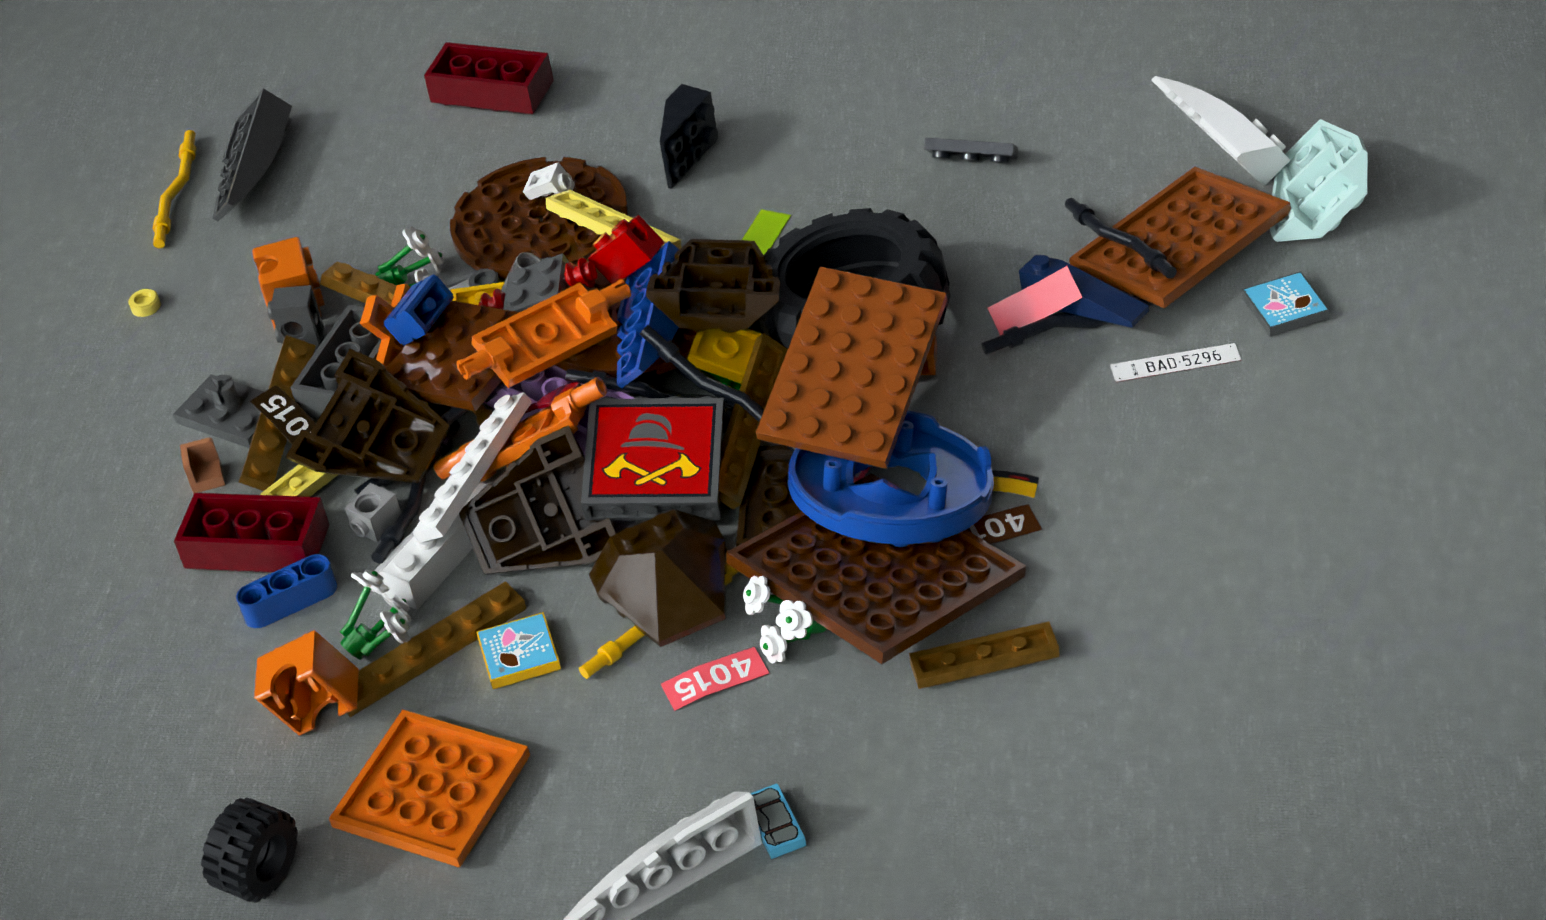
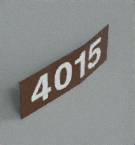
(1006, 524)

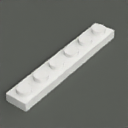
(472, 467)

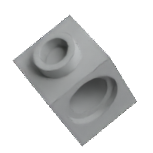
(372, 512)

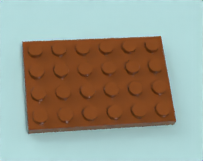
(1194, 223)
(852, 367)

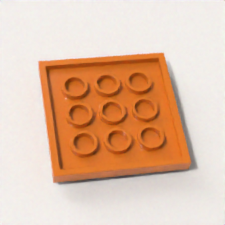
(430, 787)

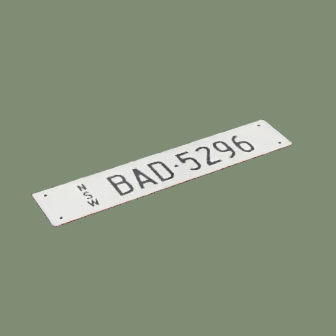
(1175, 362)

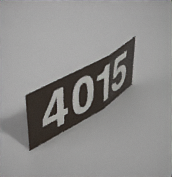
(283, 412)

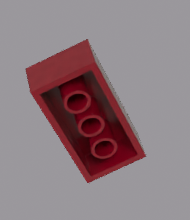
(489, 78)
(250, 531)

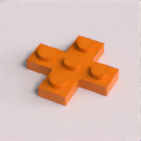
(373, 318)

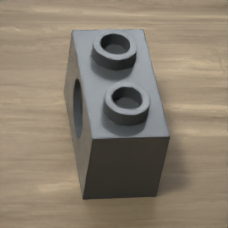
(296, 315)

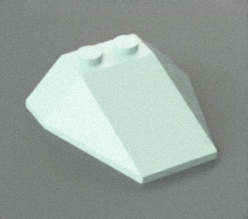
(1320, 182)

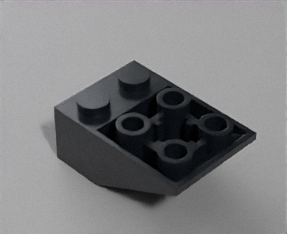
(686, 130)

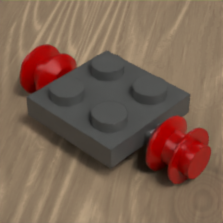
(539, 282)

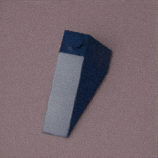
(1098, 298)

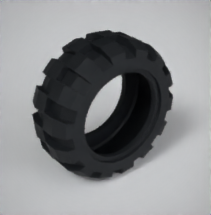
(857, 243)

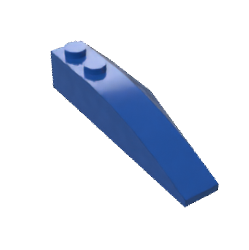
(636, 314)

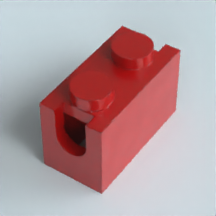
(626, 249)

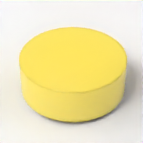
(144, 302)

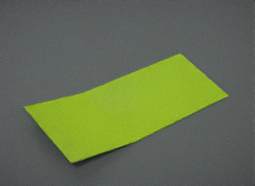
(766, 228)

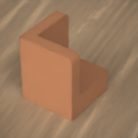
(202, 465)

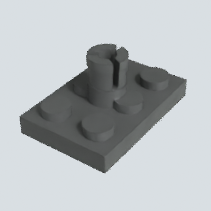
(221, 410)

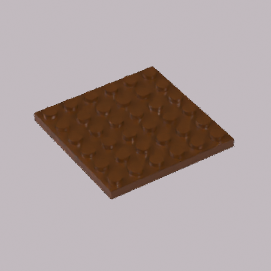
(872, 591)

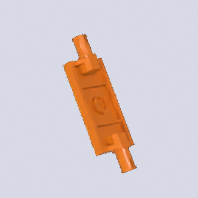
(545, 333)
(564, 411)

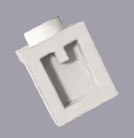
(548, 180)

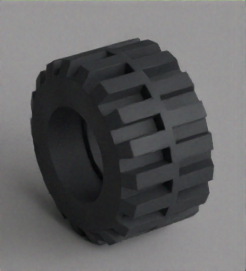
(249, 849)

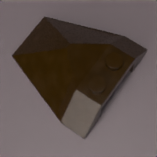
(715, 285)
(371, 427)
(535, 512)
(665, 575)

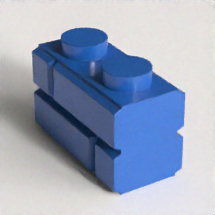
(418, 309)

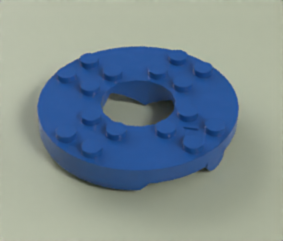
(878, 511)

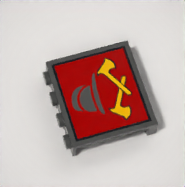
(653, 457)

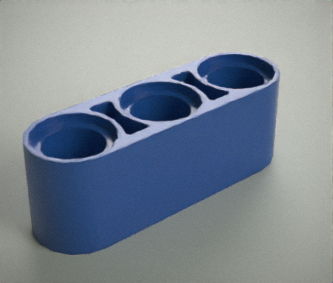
(286, 591)

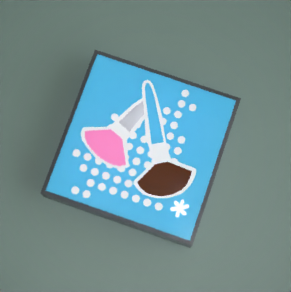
(1285, 304)

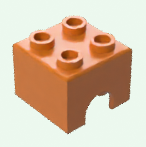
(286, 266)
(303, 679)

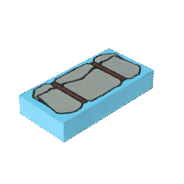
(776, 822)

